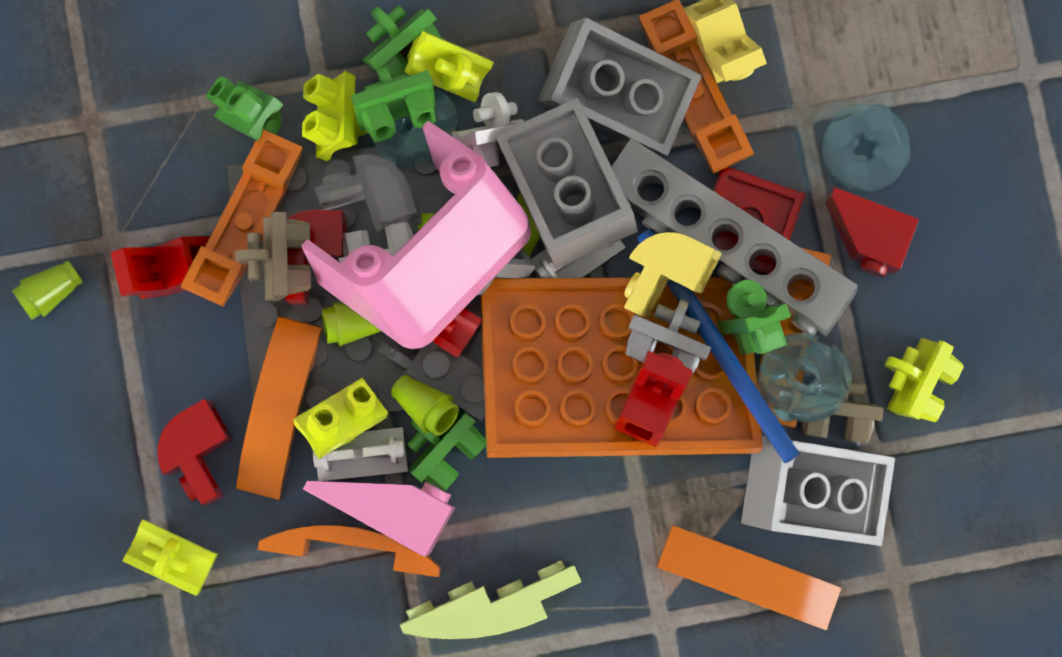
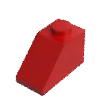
(871, 231)

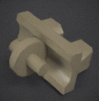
(278, 237)
(858, 420)

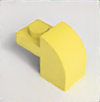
(724, 40)
(666, 258)

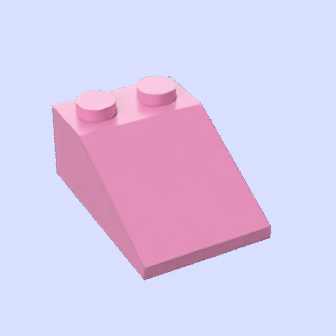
(398, 511)

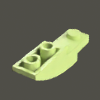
(474, 615)

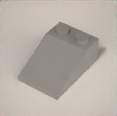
(620, 85)
(567, 183)
(819, 493)

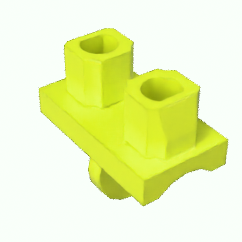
(448, 65)
(334, 121)
(917, 377)
(341, 418)
(170, 557)

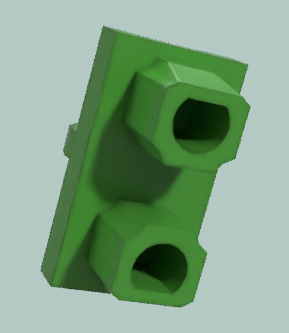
(388, 51)
(392, 100)
(245, 108)
(756, 325)
(431, 464)

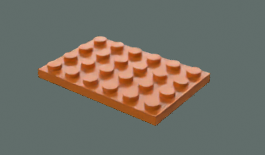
(563, 373)

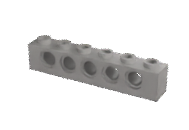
(832, 291)

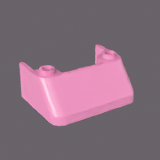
(443, 263)

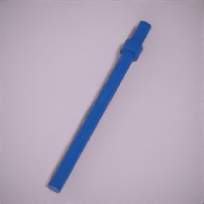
(733, 369)

